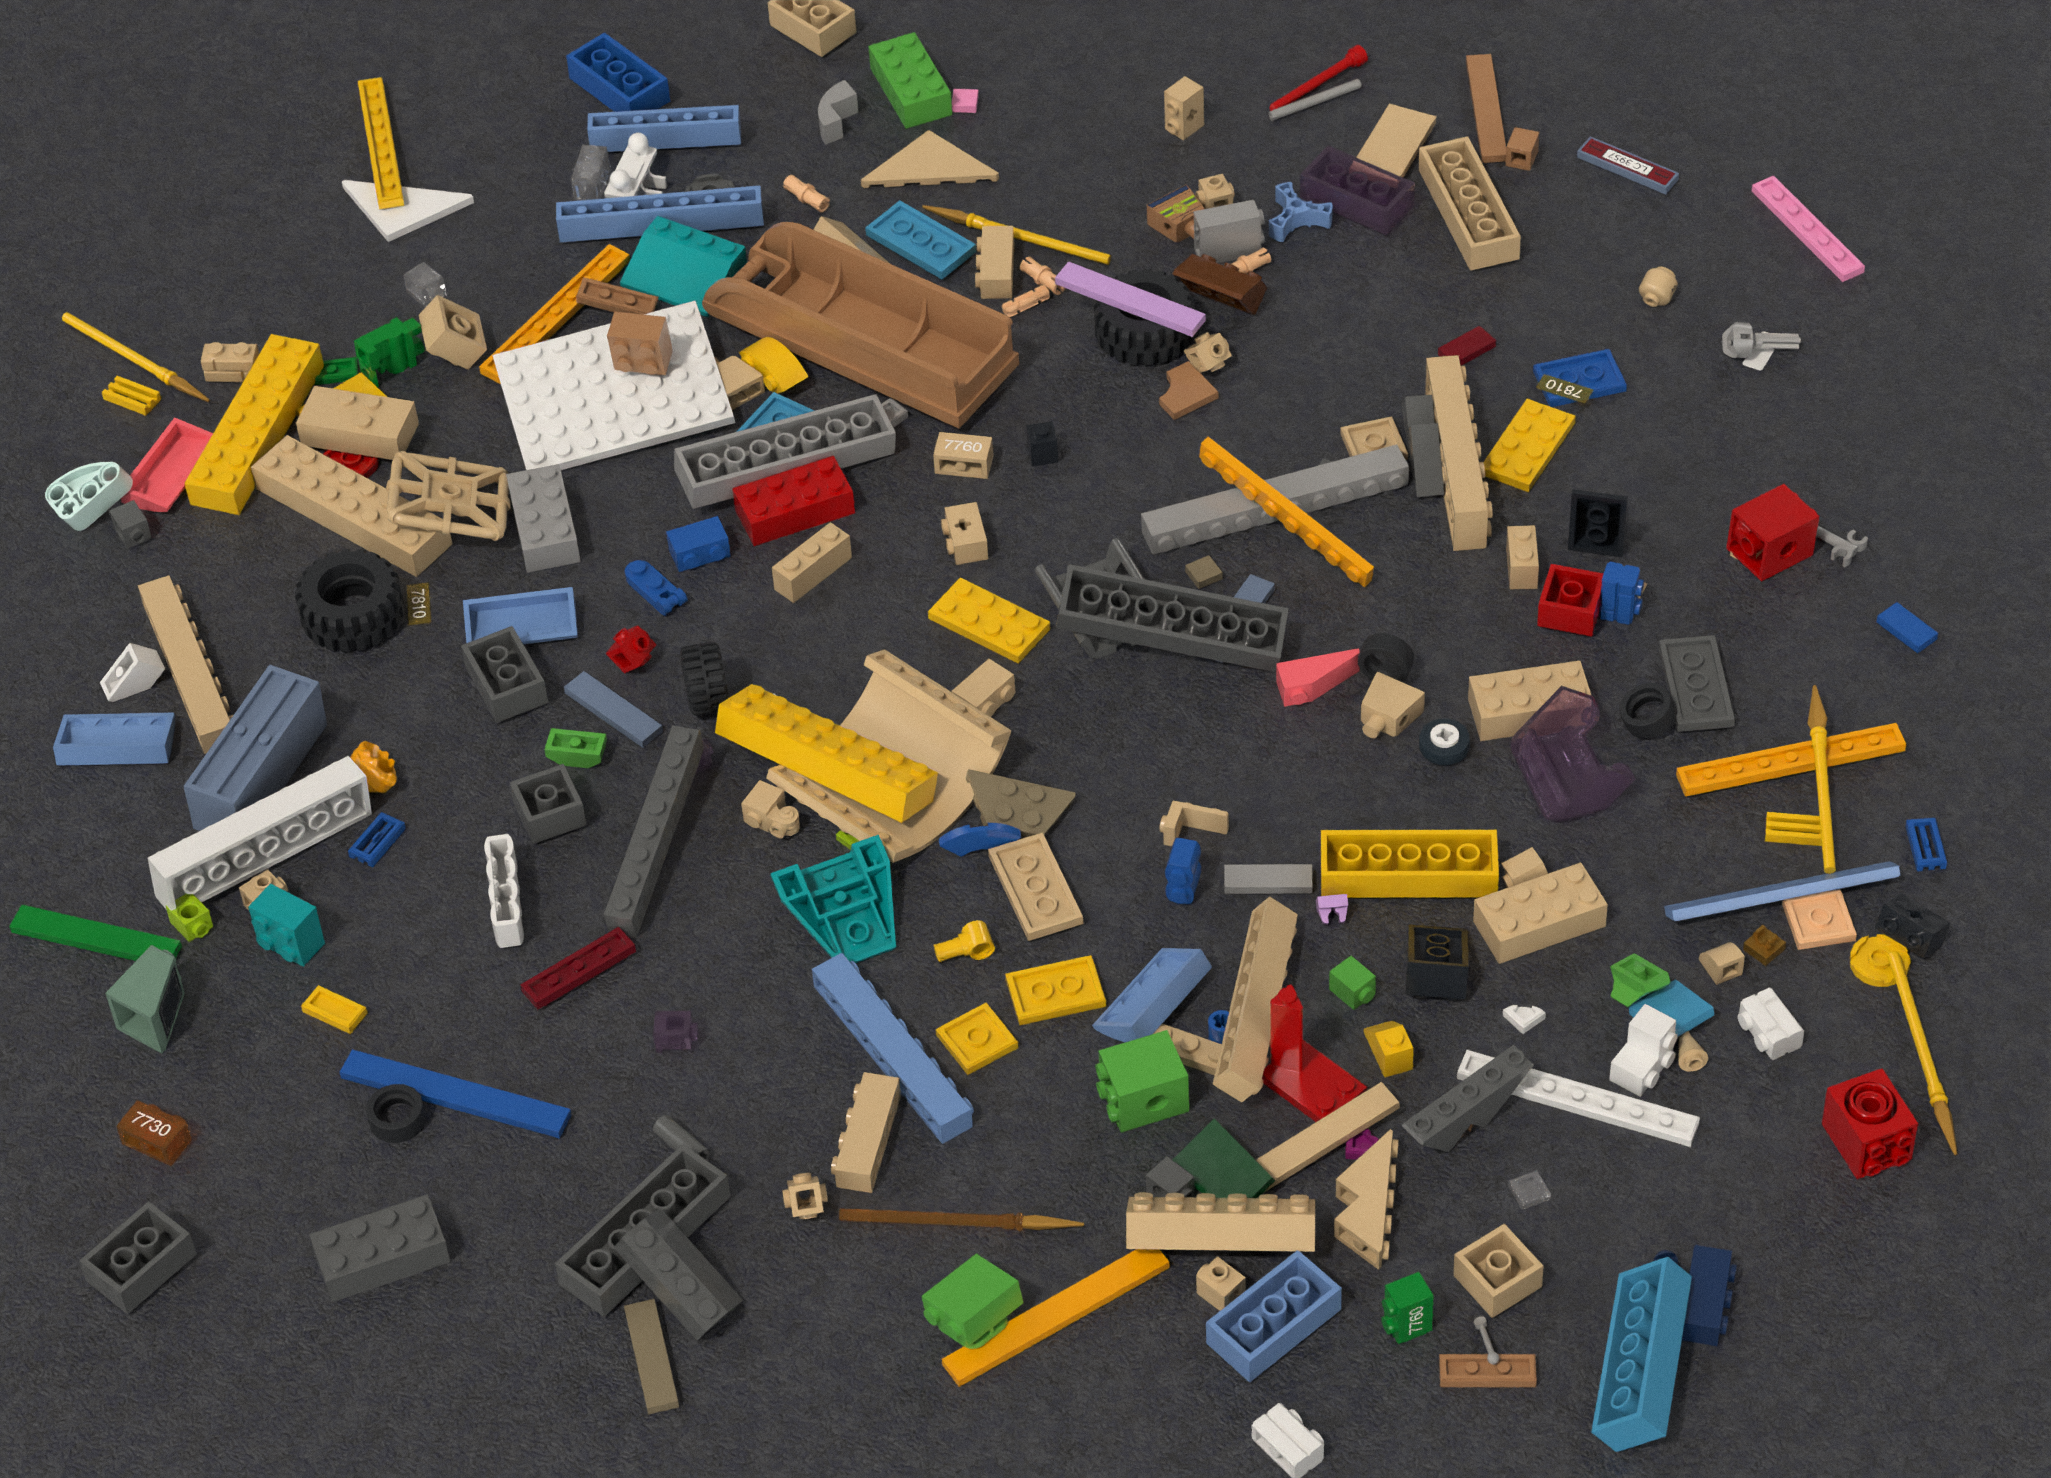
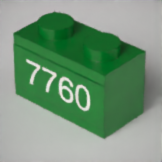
(1407, 1308)

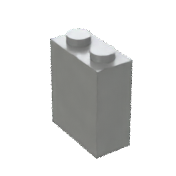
(1228, 231)

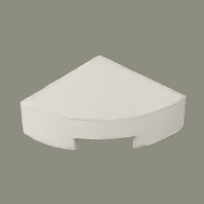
(1524, 1017)

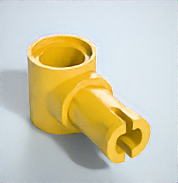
(972, 941)

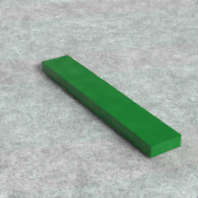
(88, 934)

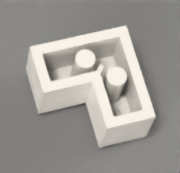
(1646, 1051)

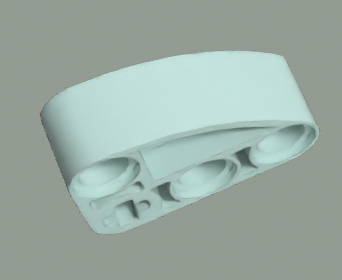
(88, 492)

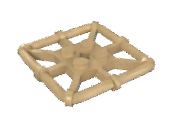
(448, 494)

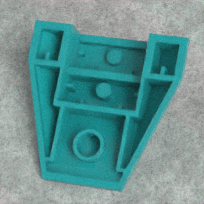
(844, 901)

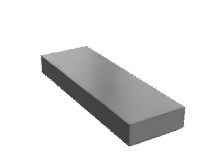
(1268, 879)

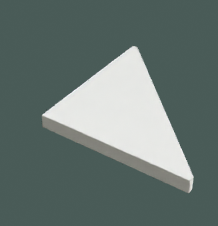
(419, 207)

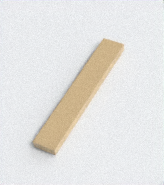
(1328, 1133)

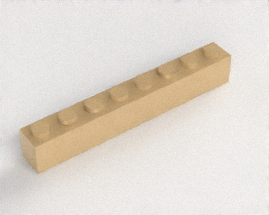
(186, 659)
(1258, 981)

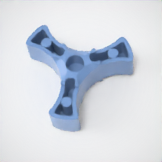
(1297, 213)

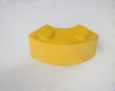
(775, 363)

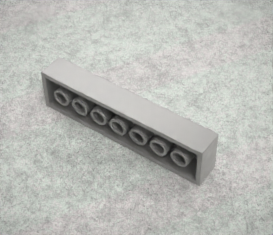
(849, 431)

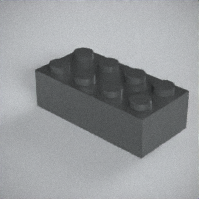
(379, 1248)

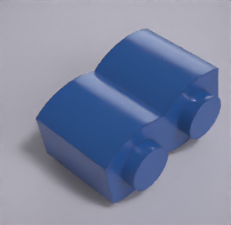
(1183, 871)

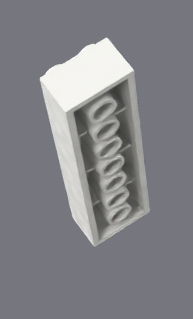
(261, 834)

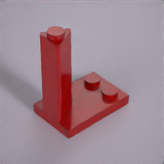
(1298, 1069)

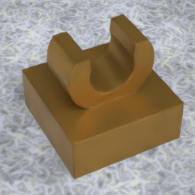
(1764, 945)

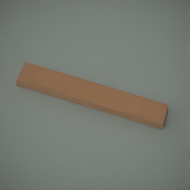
(1486, 108)

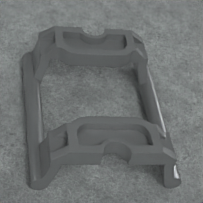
(1115, 559)

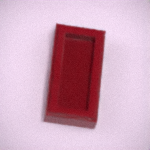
(1468, 345)

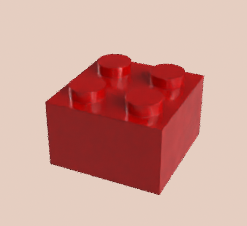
(1570, 600)

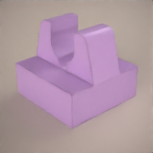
(1330, 903)

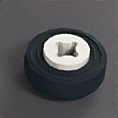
(1442, 752)

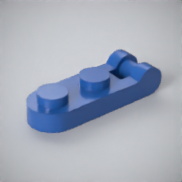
(654, 586)

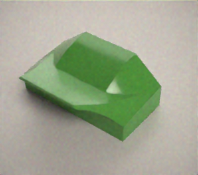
(575, 747)
(1636, 978)

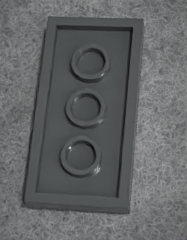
(1696, 683)

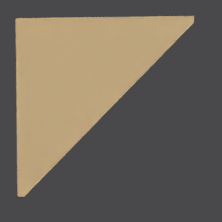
(929, 162)

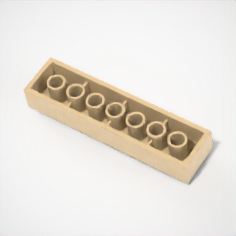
(1461, 470)
(346, 504)

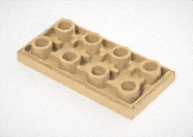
(1397, 139)

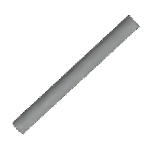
(1314, 99)

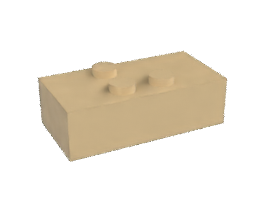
(357, 423)

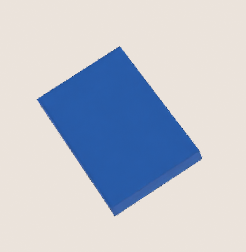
(1591, 370)

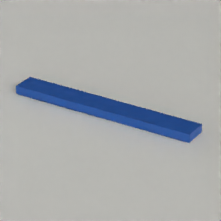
(458, 1093)

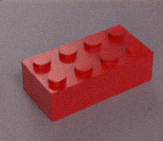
(793, 500)

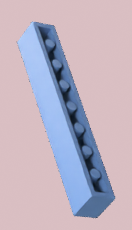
(633, 214)
(893, 1048)

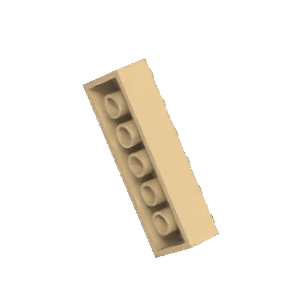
(1469, 203)
(1220, 1222)

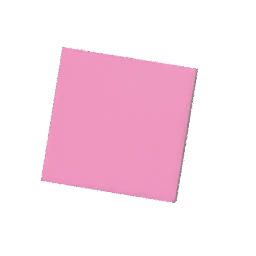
(965, 100)

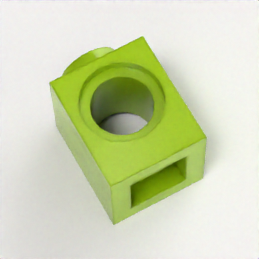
(190, 917)

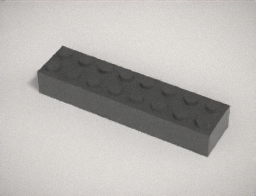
(1172, 618)

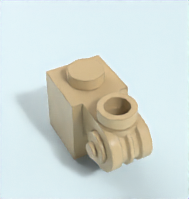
(767, 810)

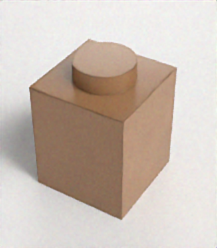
(1522, 149)

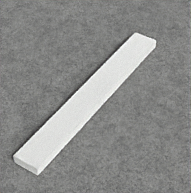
(1596, 1103)

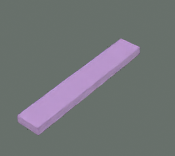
(1130, 299)

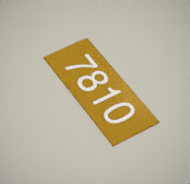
(1564, 388)
(418, 603)

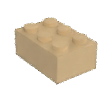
(813, 23)

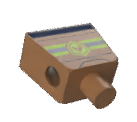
(1174, 214)

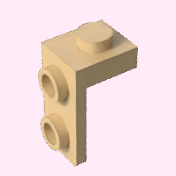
(1193, 816)

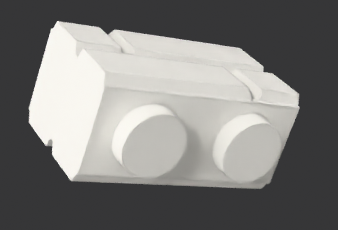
(1770, 1024)
(1288, 1441)

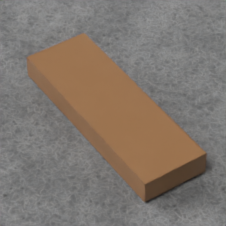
(615, 298)
(1476, 1371)

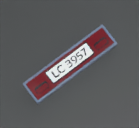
(1628, 165)

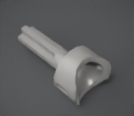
(1745, 340)

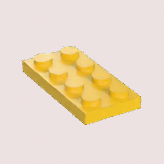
(1528, 445)
(989, 620)

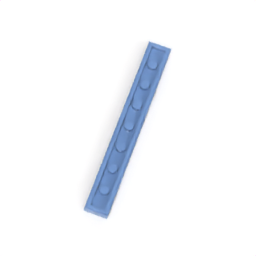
(1782, 891)

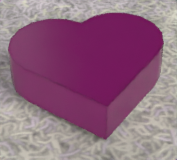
(1359, 1144)

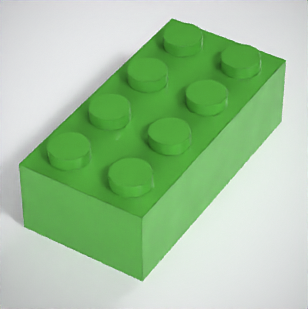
(910, 80)

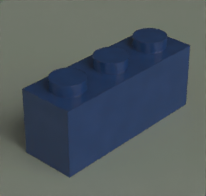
(1708, 1295)

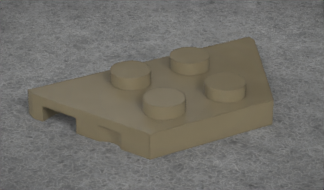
(1017, 802)

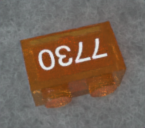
(154, 1132)

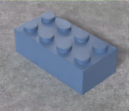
(1273, 1315)

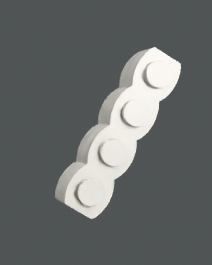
(504, 891)

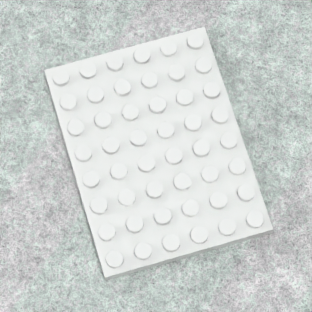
(579, 409)

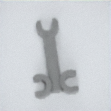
(1842, 547)

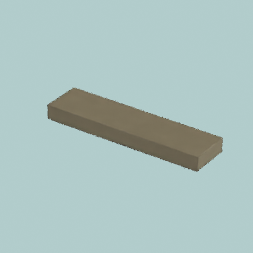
(651, 1356)

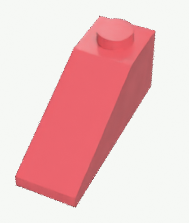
(1311, 677)

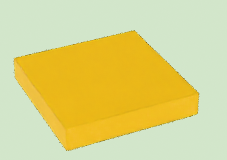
(976, 1038)

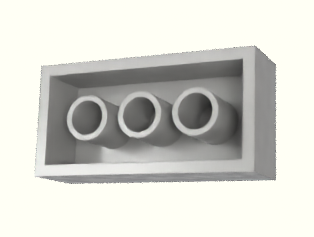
(543, 518)

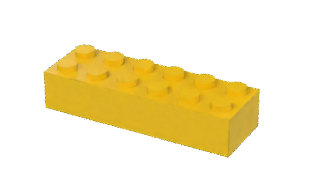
(1409, 863)

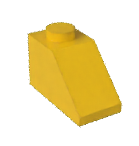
(1390, 1047)

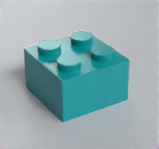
(286, 925)

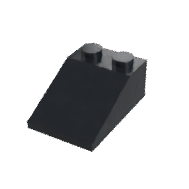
(1598, 523)
(1437, 962)

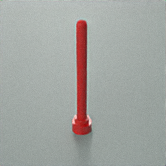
(1355, 57)

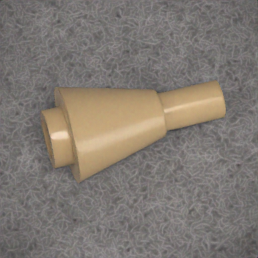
(1691, 1054)

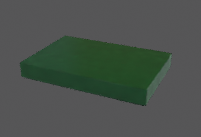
(1222, 1165)

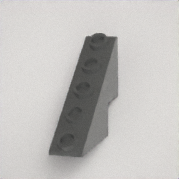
(1423, 445)
(1469, 1102)

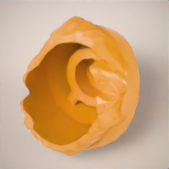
(375, 766)

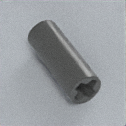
(676, 1135)

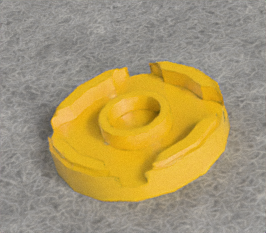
(1871, 962)

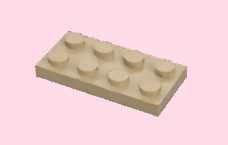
(1035, 886)

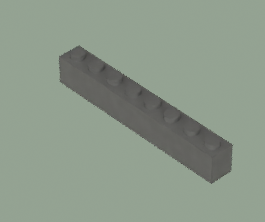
(654, 831)

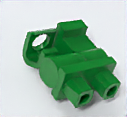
(389, 348)

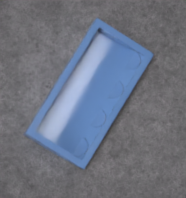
(534, 615)
(114, 739)
(1153, 994)

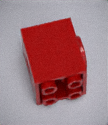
(1776, 525)
(1869, 1123)

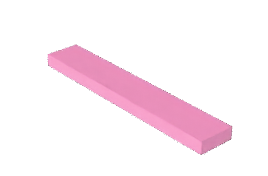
(1808, 228)

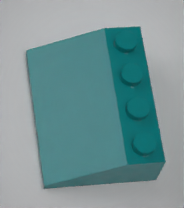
(681, 263)

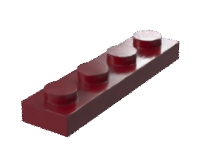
(578, 968)

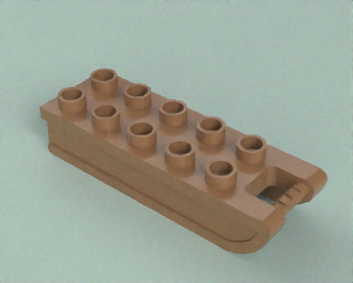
(869, 322)

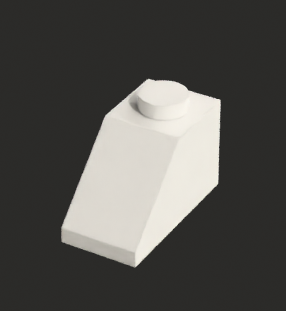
(132, 672)

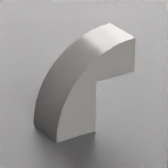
(834, 106)

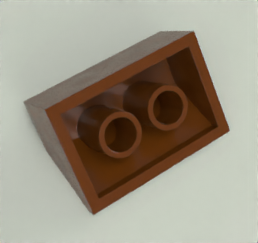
(1222, 282)

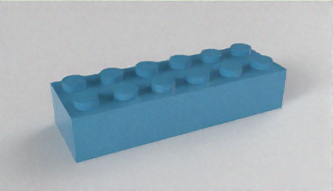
(1642, 1354)

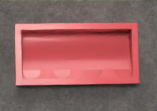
(166, 466)

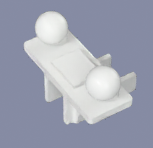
(634, 171)

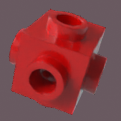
(631, 648)

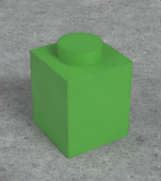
(1352, 983)

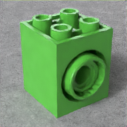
(1142, 1081)

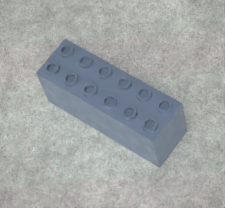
(257, 747)

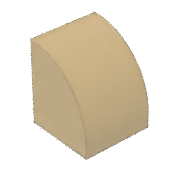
(1723, 962)

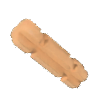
(1026, 301)

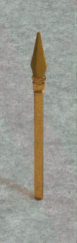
(1005, 1221)

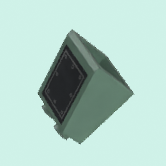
(148, 998)

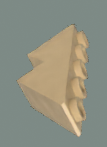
(1367, 1195)

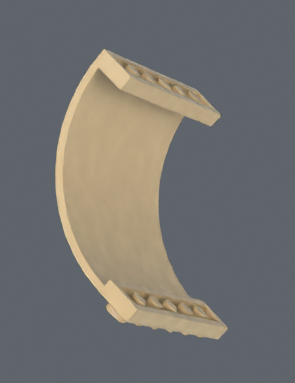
(924, 724)

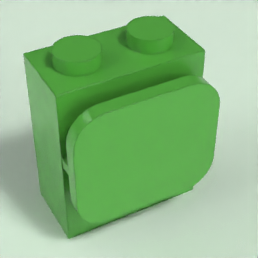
(972, 1302)

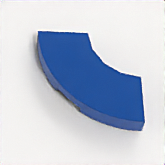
(967, 839)

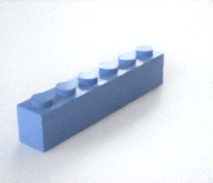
(667, 127)

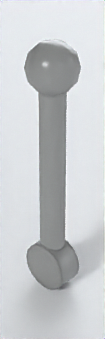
(1481, 1324)

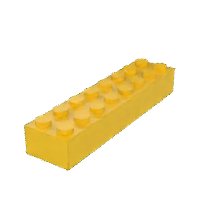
(254, 423)
(826, 752)

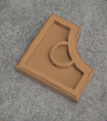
(1186, 391)

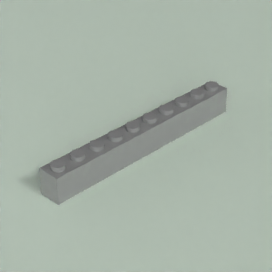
(1308, 489)

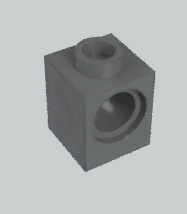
(130, 524)
(1169, 1178)

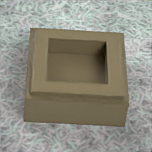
(1203, 572)

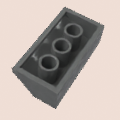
(678, 1273)

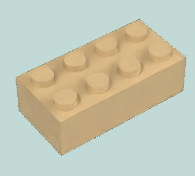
(1510, 698)
(1540, 913)

